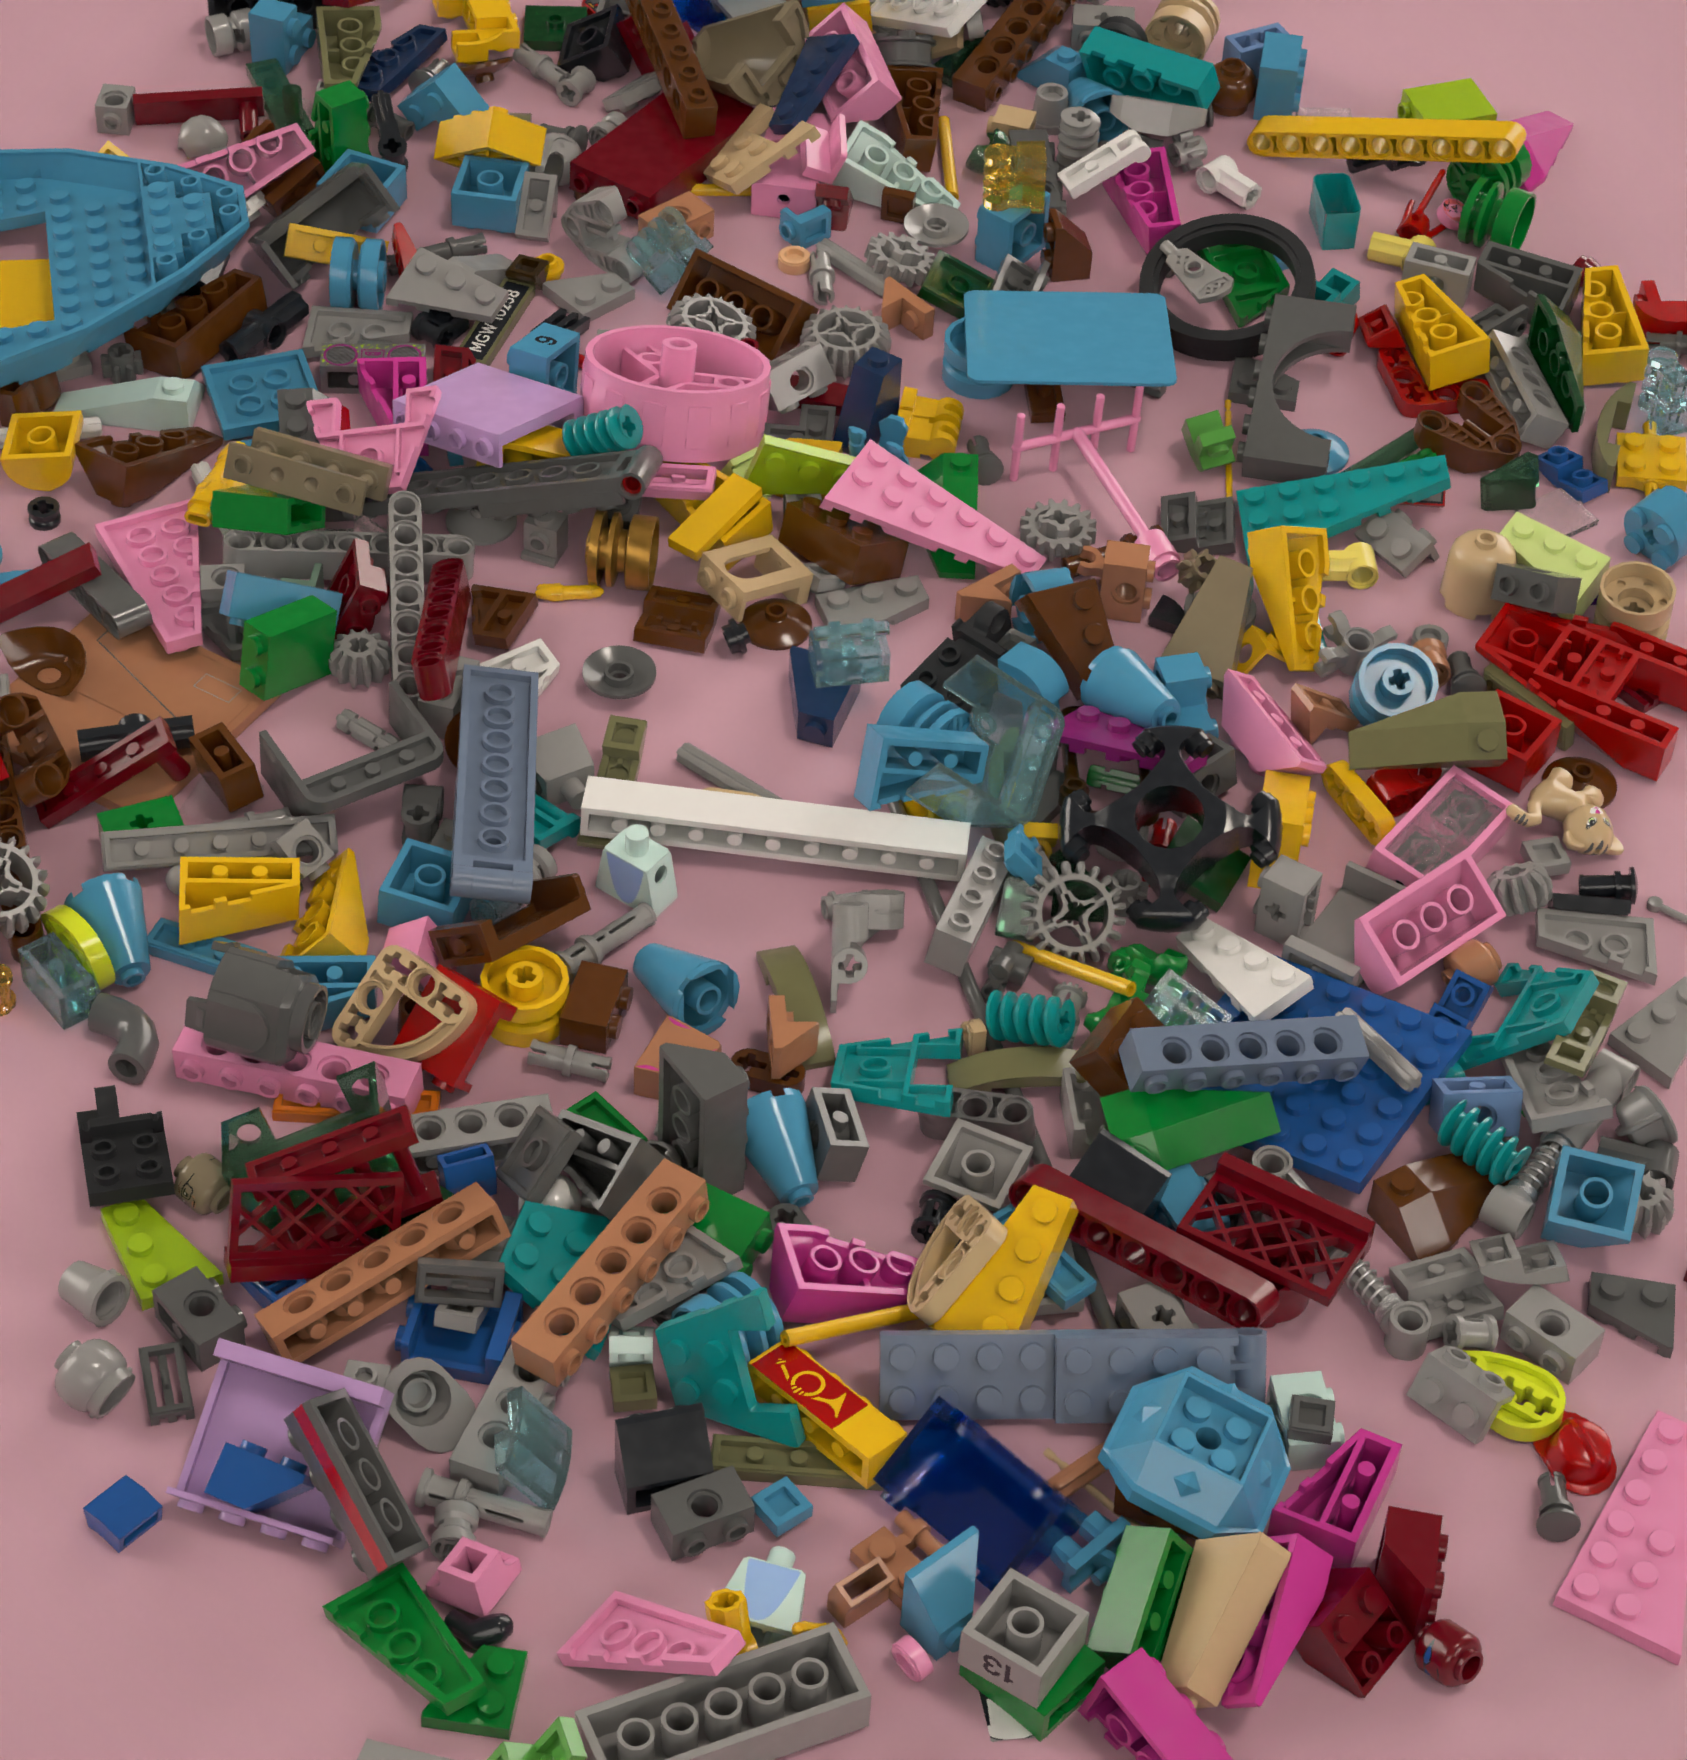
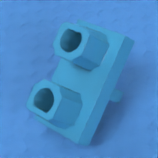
(1095, 1558)

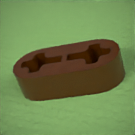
(760, 1074)

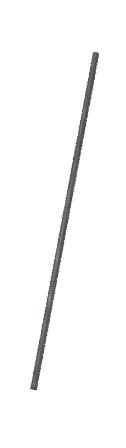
(978, 1007)

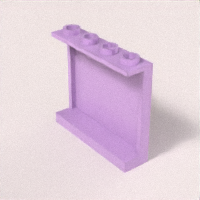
(489, 408)
(250, 1403)

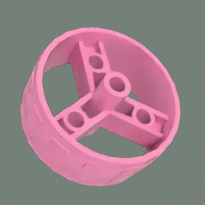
(692, 387)

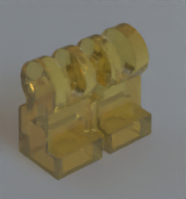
(1015, 176)

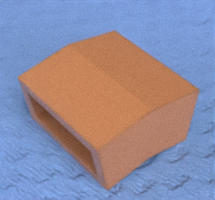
(871, 1575)

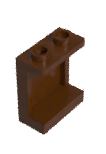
(293, 184)

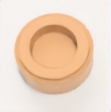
(794, 260)

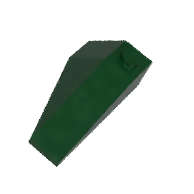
(1558, 354)

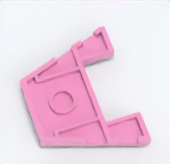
(391, 443)

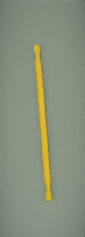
(1228, 467)

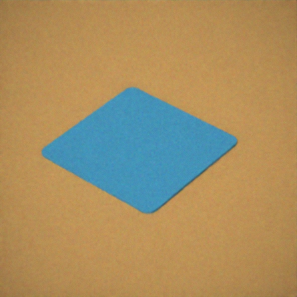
(1068, 338)

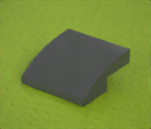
(1199, 524)

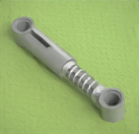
(1513, 1206)
(1403, 1322)

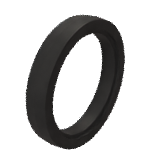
(1222, 230)

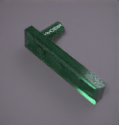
(280, 97)

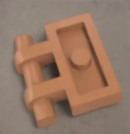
(897, 1550)

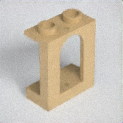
(778, 567)

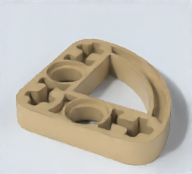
(393, 985)
(944, 1275)

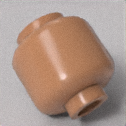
(1474, 959)

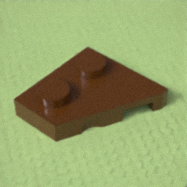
(500, 615)

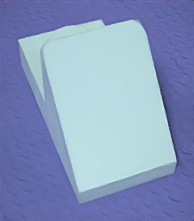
(631, 1346)

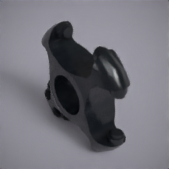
(1166, 789)

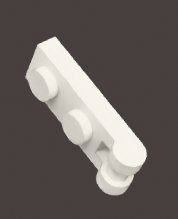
(1104, 163)

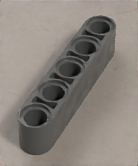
(105, 597)

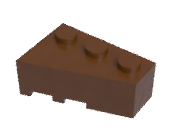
(840, 545)
(1071, 627)

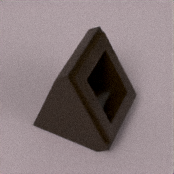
(528, 270)

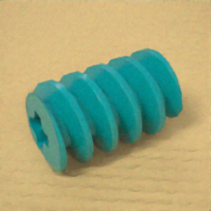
(603, 431)
(1030, 1018)
(1480, 1145)

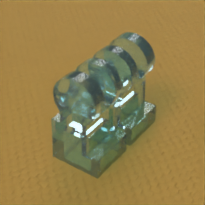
(665, 248)
(1665, 392)

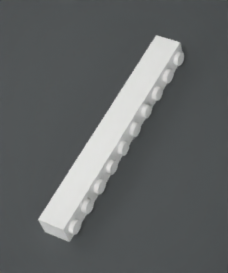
(777, 828)

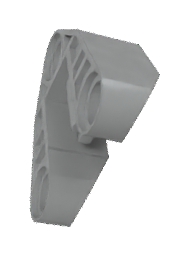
(1157, 116)
(594, 228)

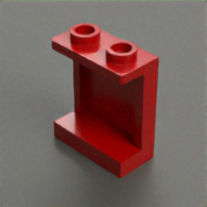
(456, 1061)

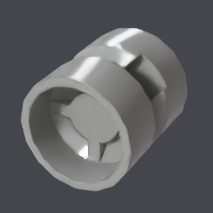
(221, 35)

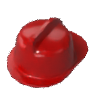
(1581, 1454)

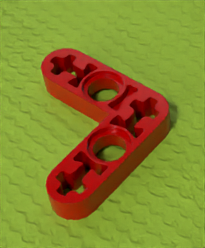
(1422, 398)

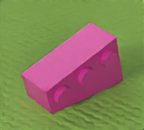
(387, 379)

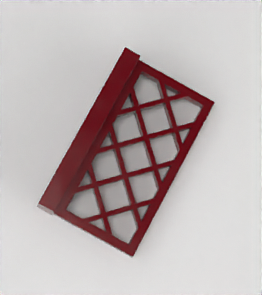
(1290, 1208)
(305, 1258)

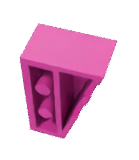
(1342, 1498)

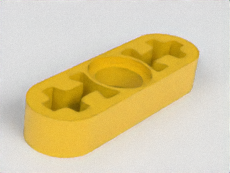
(1358, 801)

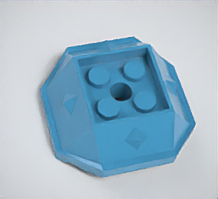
(1197, 1454)

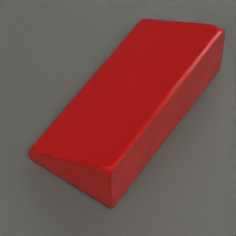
(1381, 329)

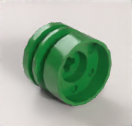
(1463, 175)
(1489, 215)

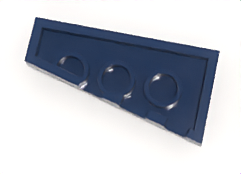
(393, 65)
(811, 78)

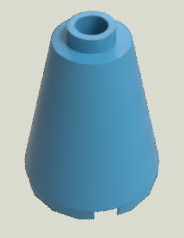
(1096, 97)
(1129, 689)
(118, 917)
(688, 985)
(782, 1145)

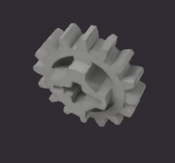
(899, 258)
(1057, 529)

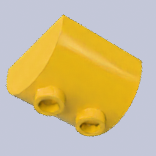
(41, 448)

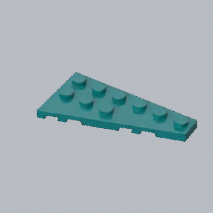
(1341, 498)

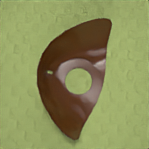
(45, 647)

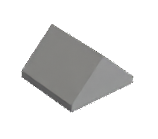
(978, 1165)

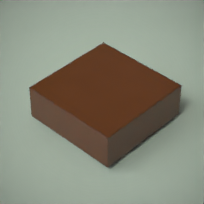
(896, 204)

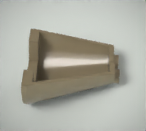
(753, 52)

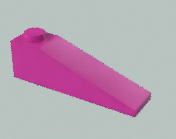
(1282, 1622)

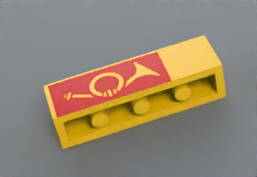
(831, 1413)

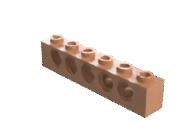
(380, 1274)
(590, 1279)

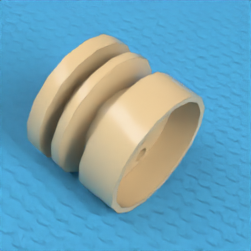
(1184, 26)
(1637, 597)

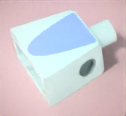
(637, 870)
(772, 1594)

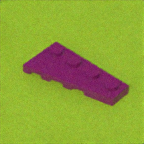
(1113, 735)

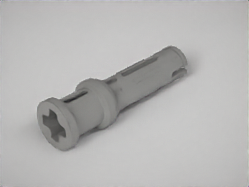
(594, 947)
(491, 1507)

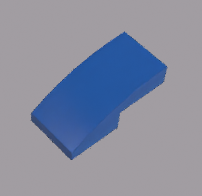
(1566, 471)
(1462, 1000)

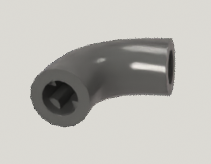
(133, 1032)

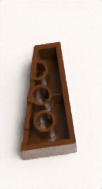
(915, 118)
(192, 331)

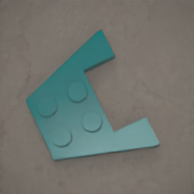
(1545, 1008)
(886, 1072)
(543, 1250)
(710, 1367)

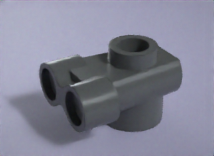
(1006, 965)

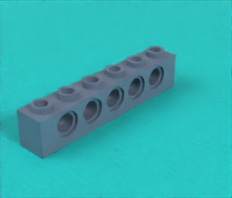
(1243, 1053)

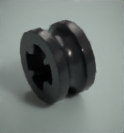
(44, 513)

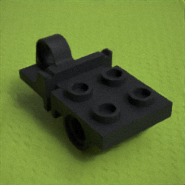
(970, 638)
(123, 1155)

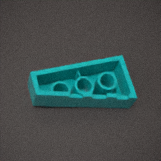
(1148, 69)

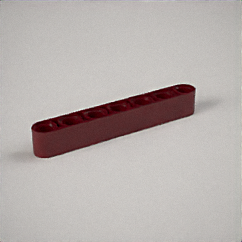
(441, 629)
(1157, 1252)

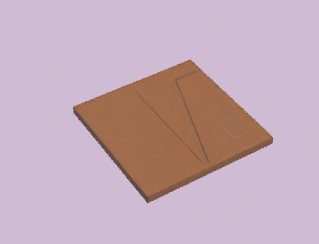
(142, 679)

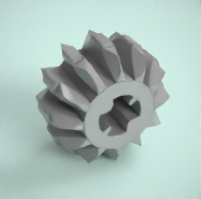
(360, 658)
(1521, 887)
(1653, 1207)

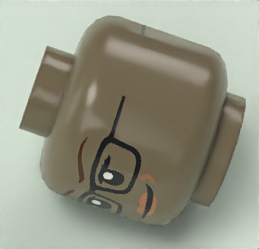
(201, 1184)

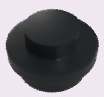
(736, 636)

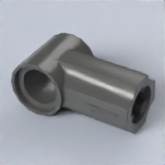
(1657, 1156)

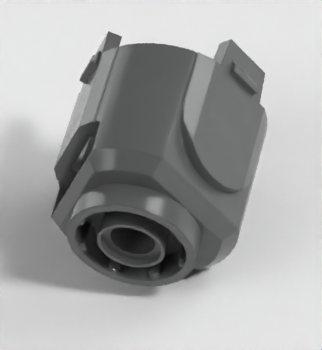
(259, 1006)

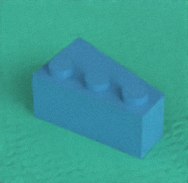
(901, 755)
(341, 978)

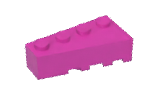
(1146, 198)
(1149, 1714)

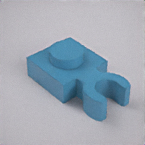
(1021, 856)

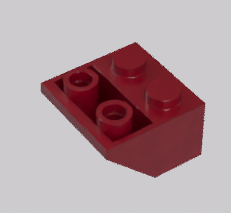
(1411, 1564)
(1354, 1631)

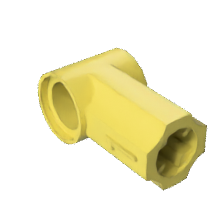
(1393, 249)
(1355, 565)

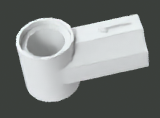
(1223, 177)

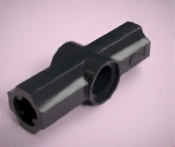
(265, 328)
(95, 740)

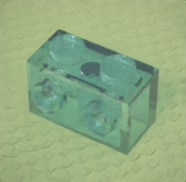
(58, 980)

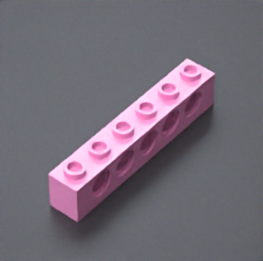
(303, 1080)

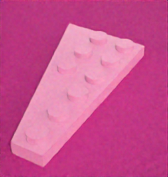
(923, 513)
(161, 562)
(1636, 1555)

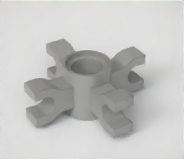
(1352, 645)

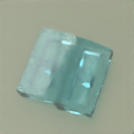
(534, 1449)

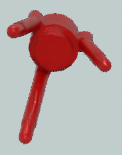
(1418, 222)

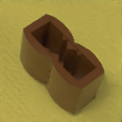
(28, 397)

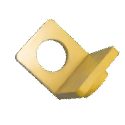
(1262, 644)

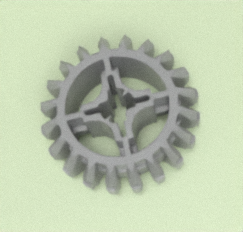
(712, 315)
(846, 336)
(29, 897)
(1064, 897)

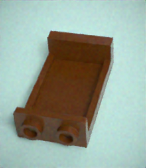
(552, 904)

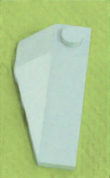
(876, 163)
(139, 404)

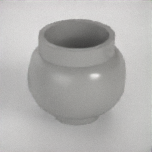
(92, 1377)

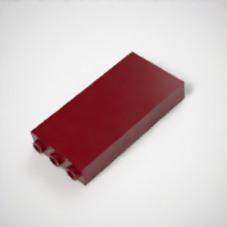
(651, 158)

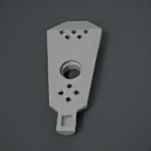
(1204, 284)

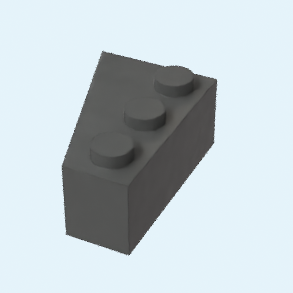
(1517, 276)
(608, 1163)

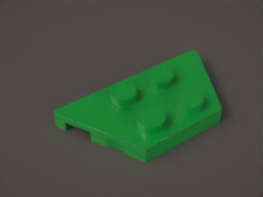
(1255, 279)

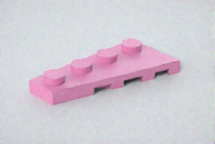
(650, 1638)

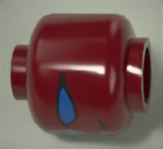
(1448, 1653)

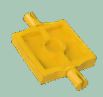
(1651, 460)

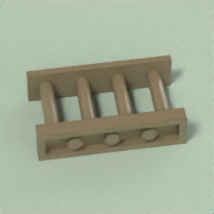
(308, 471)

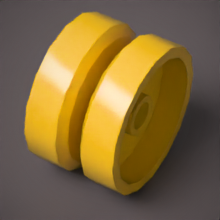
(536, 985)

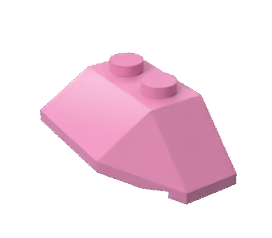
(1264, 730)

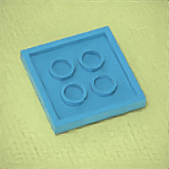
(246, 390)

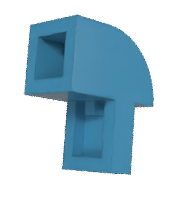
(1035, 671)

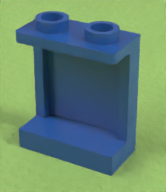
(461, 1353)

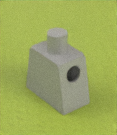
(562, 766)

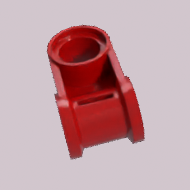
(1402, 788)

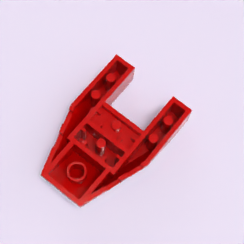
(1583, 670)

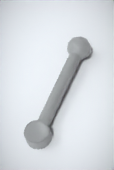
(1656, 904)

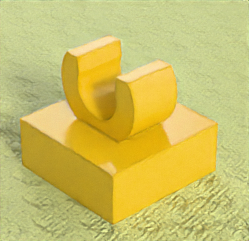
(1045, 833)

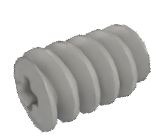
(1077, 135)

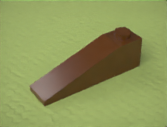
(142, 464)
(1429, 1204)

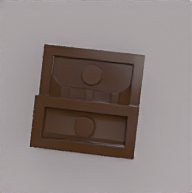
(677, 619)

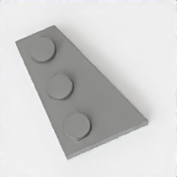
(446, 287)
(884, 600)
(1602, 940)
(1656, 1035)
(681, 1274)

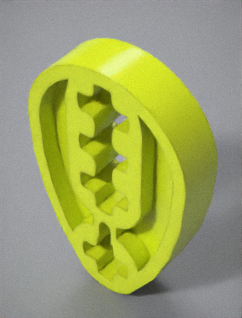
(82, 941)
(1528, 1383)

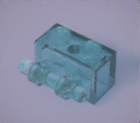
(849, 653)

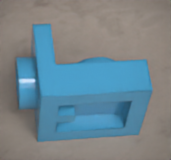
(807, 227)

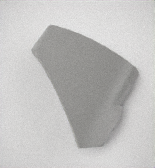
(854, 922)

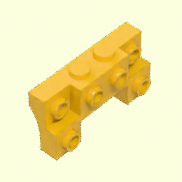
(489, 27)

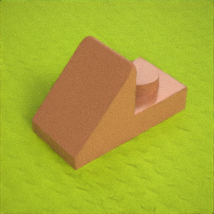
(907, 309)
(990, 588)
(1316, 711)
(788, 1041)

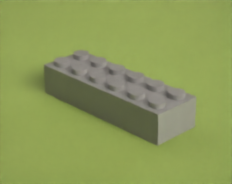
(753, 1710)

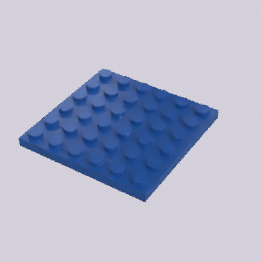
(1352, 1125)

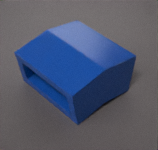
(467, 1166)
(123, 1513)

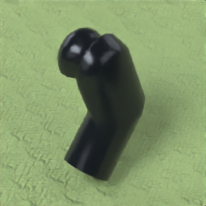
(481, 1631)

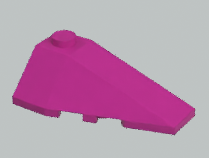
(1544, 139)
(831, 1279)

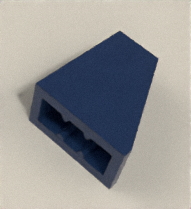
(870, 395)
(817, 711)

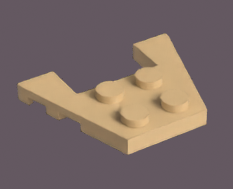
(748, 154)

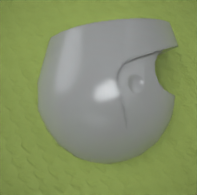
(556, 157)

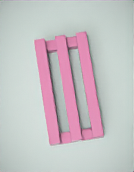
(678, 486)

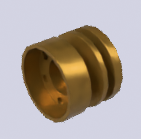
(623, 550)

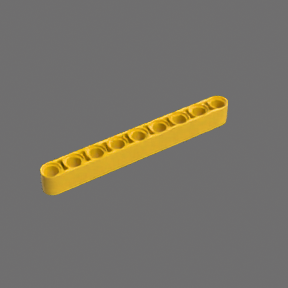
(1387, 139)

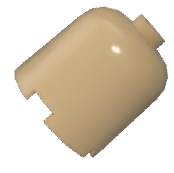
(1472, 570)

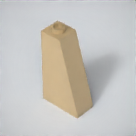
(1219, 1611)

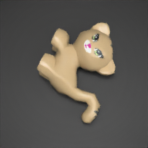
(1584, 822)

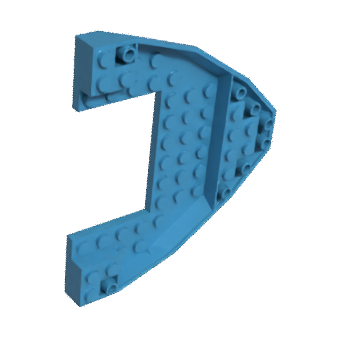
(119, 244)

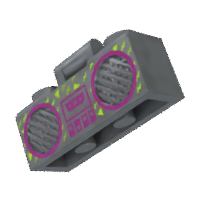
(339, 361)

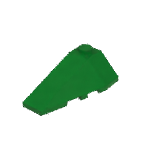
(1189, 1125)

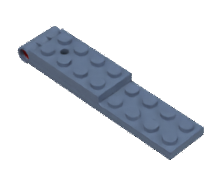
(495, 785)
(1055, 1372)

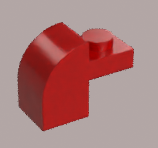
(1659, 315)

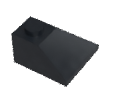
(596, 45)

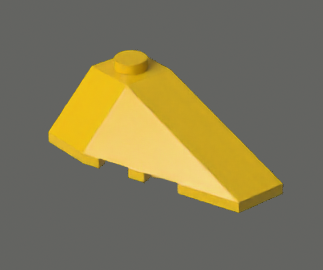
(1289, 576)
(336, 916)

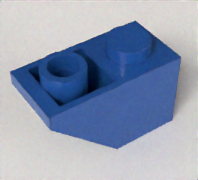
(253, 1481)

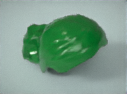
(1160, 963)

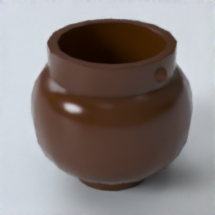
(1236, 89)

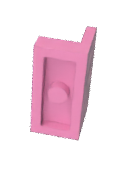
(827, 154)

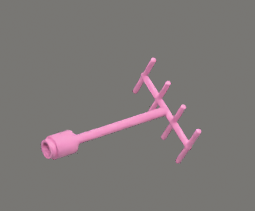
(1161, 548)

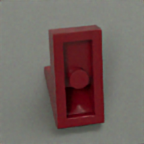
(837, 199)

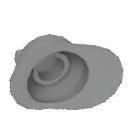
(1644, 1118)
(429, 1403)

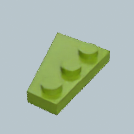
(795, 468)
(151, 1248)

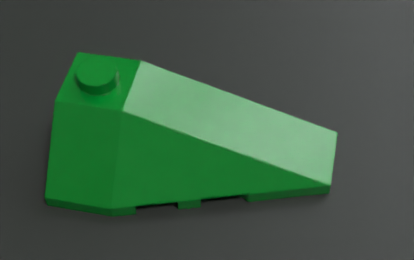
(958, 476)

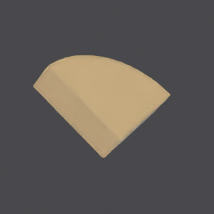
(974, 1036)

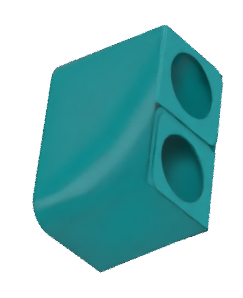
(1335, 194)

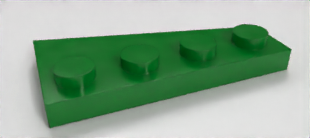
(409, 1637)

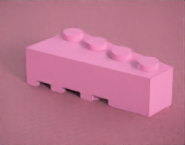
(258, 160)

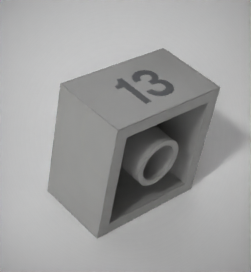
(1023, 1637)

